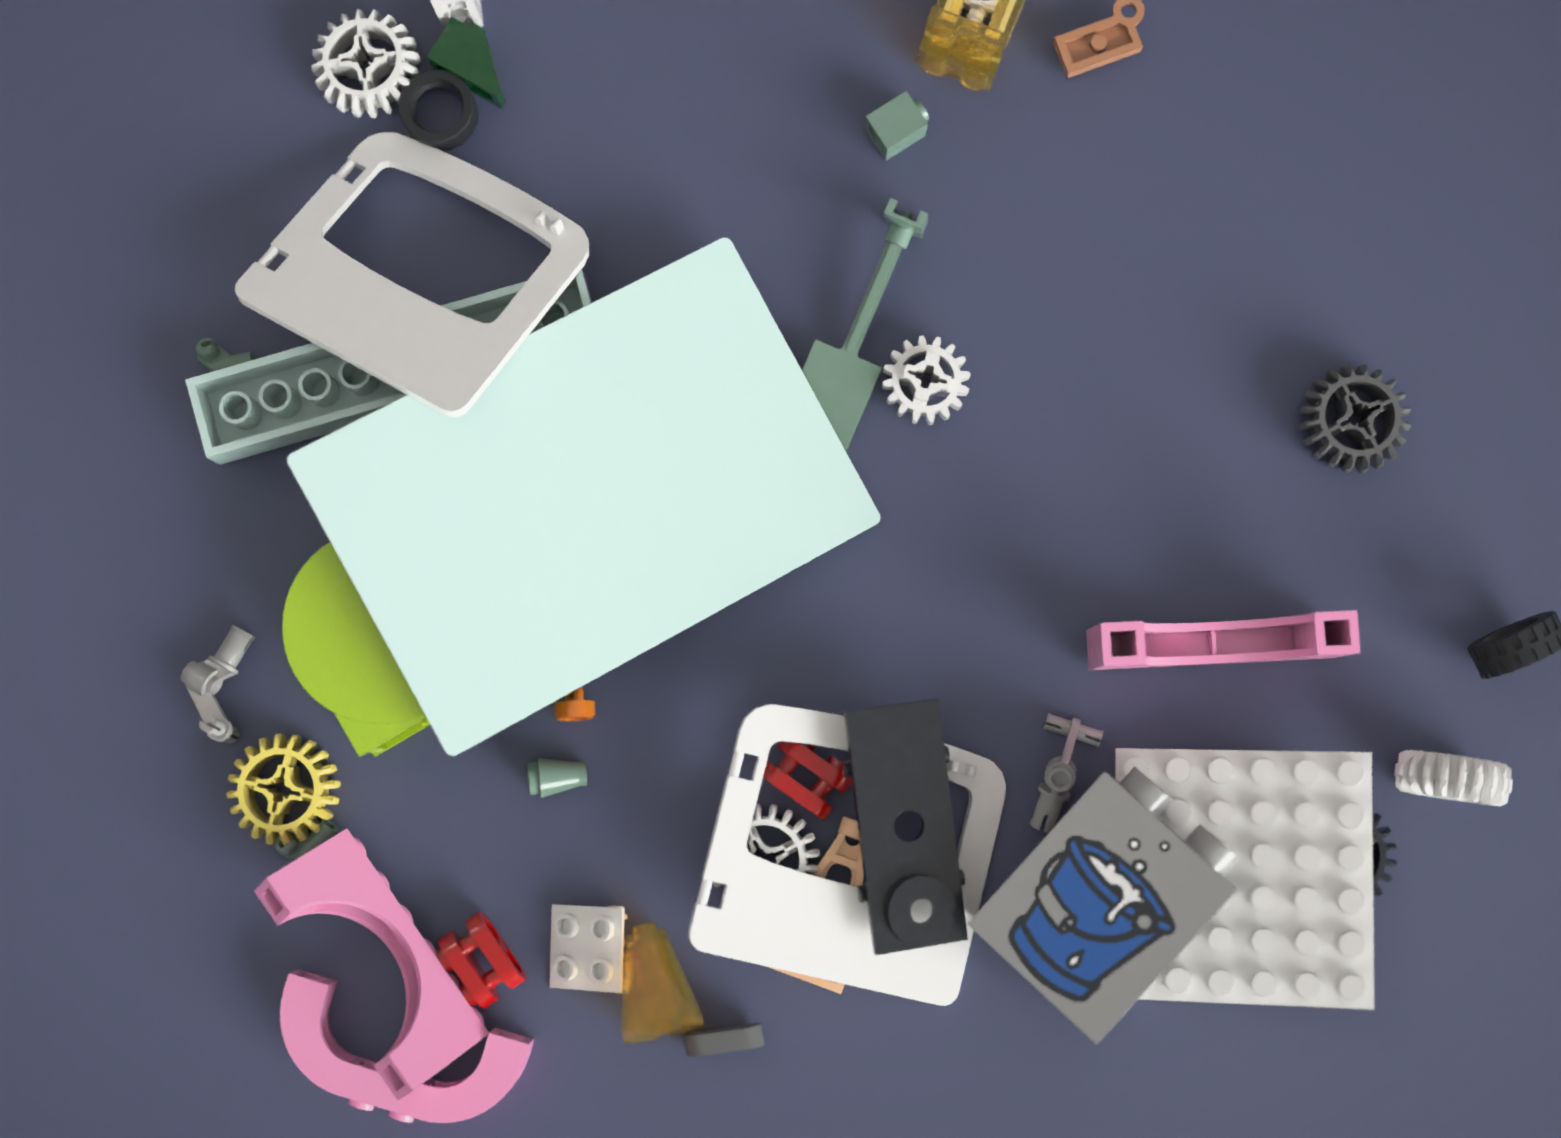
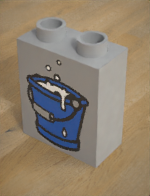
(1106, 901)

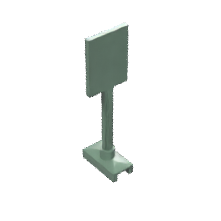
(838, 375)

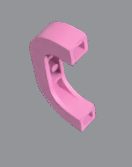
(329, 1066)

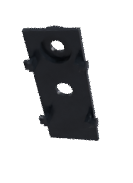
(898, 768)

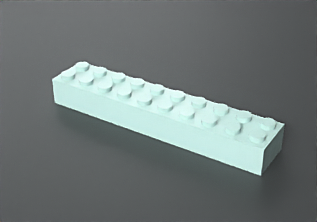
(316, 392)

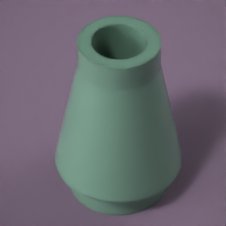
(555, 776)

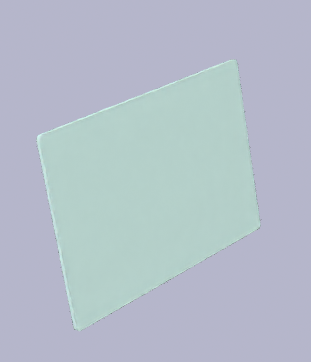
(588, 497)

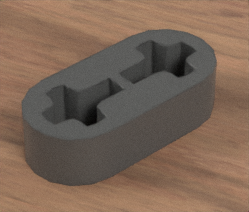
(724, 1039)

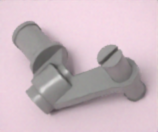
(206, 679)
(1061, 771)

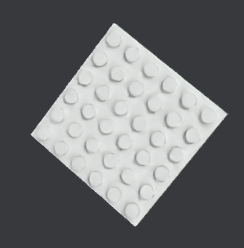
(1302, 877)

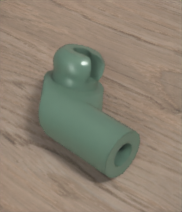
(216, 358)
(296, 849)

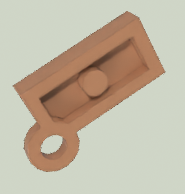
(1100, 41)

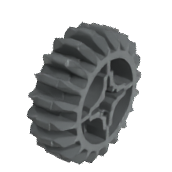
(1346, 405)

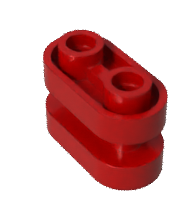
(829, 774)
(457, 955)

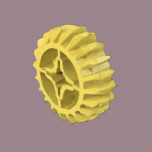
(249, 782)

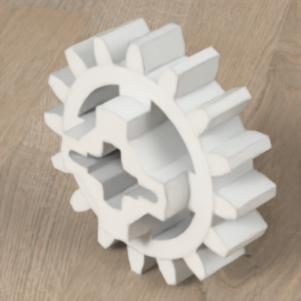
(941, 385)

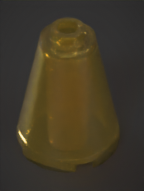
(655, 988)

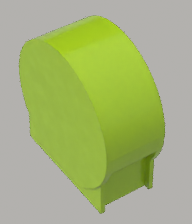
(345, 659)

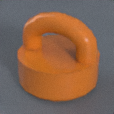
(575, 707)

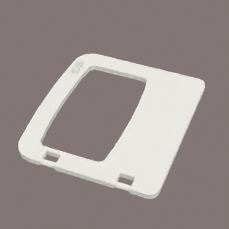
(386, 328)
(816, 923)

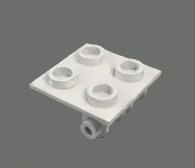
(587, 948)

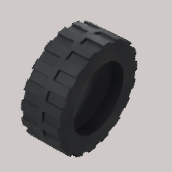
(1517, 645)

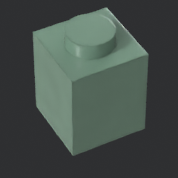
(897, 125)

